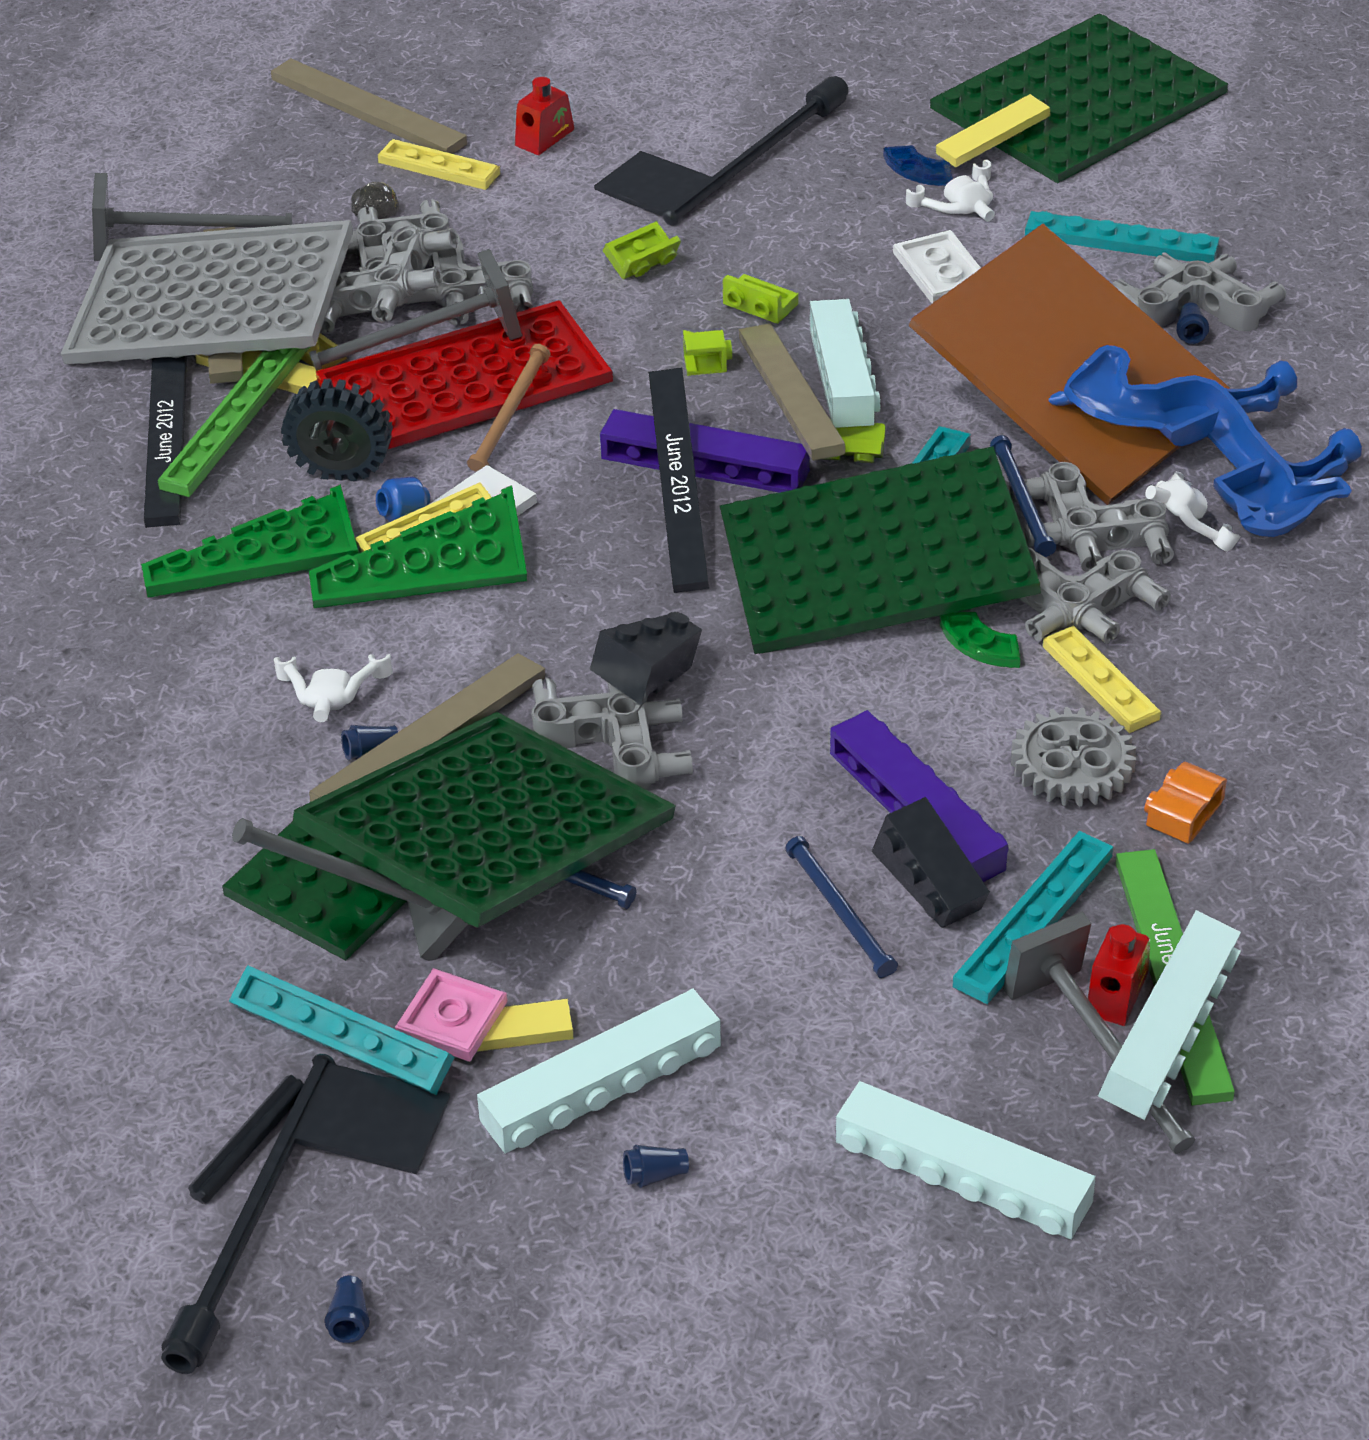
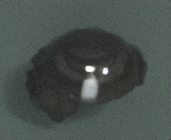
(378, 196)

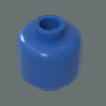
(401, 497)

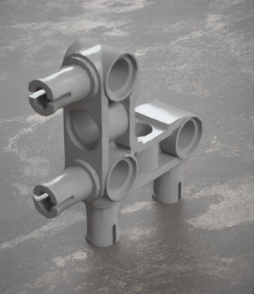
(373, 234)
(394, 279)
(465, 282)
(1207, 287)
(1096, 528)
(1089, 597)
(616, 722)

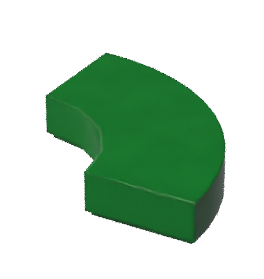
(979, 641)

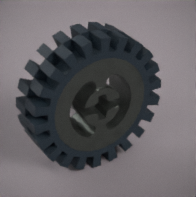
(358, 422)

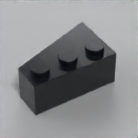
(646, 654)
(929, 863)

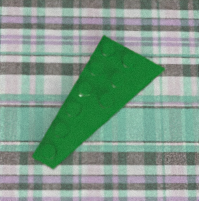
(259, 548)
(440, 555)

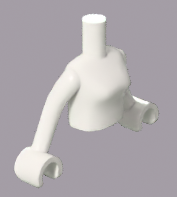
(962, 192)
(1190, 506)
(330, 687)

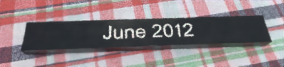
(164, 438)
(678, 481)

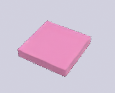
(452, 1013)

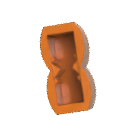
(1185, 801)

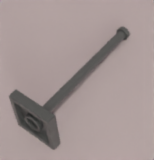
(106, 217)
(496, 295)
(432, 924)
(1054, 956)

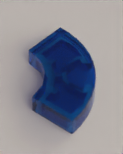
(916, 167)

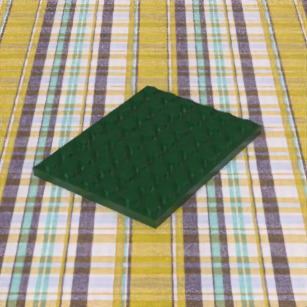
(1101, 93)
(877, 550)
(484, 818)

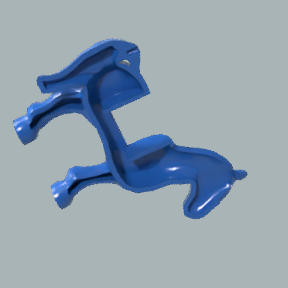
(1265, 488)

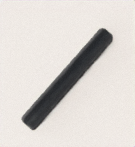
(245, 1140)

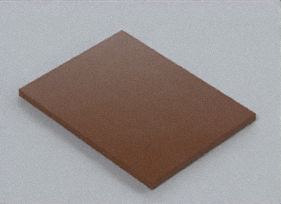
(1029, 326)

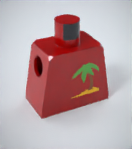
(542, 117)
(1125, 958)

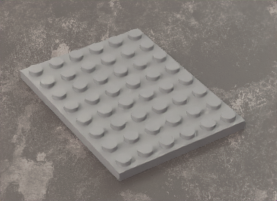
(209, 293)

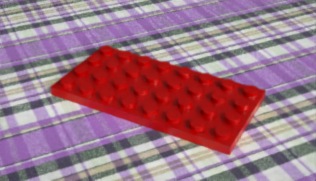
(471, 372)

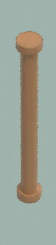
(539, 355)

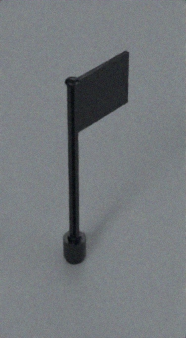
(675, 189)
(336, 1113)

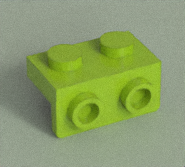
(641, 250)
(759, 297)
(863, 442)

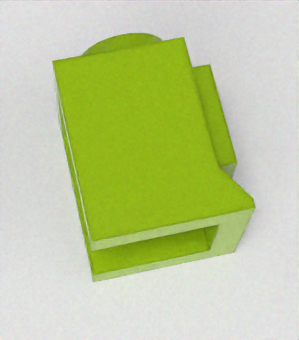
(706, 352)

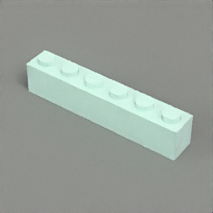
(843, 363)
(1169, 1016)
(599, 1071)
(965, 1160)

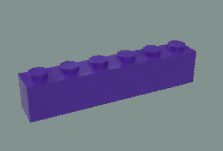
(717, 453)
(900, 778)

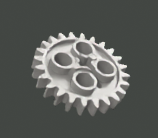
(1073, 756)

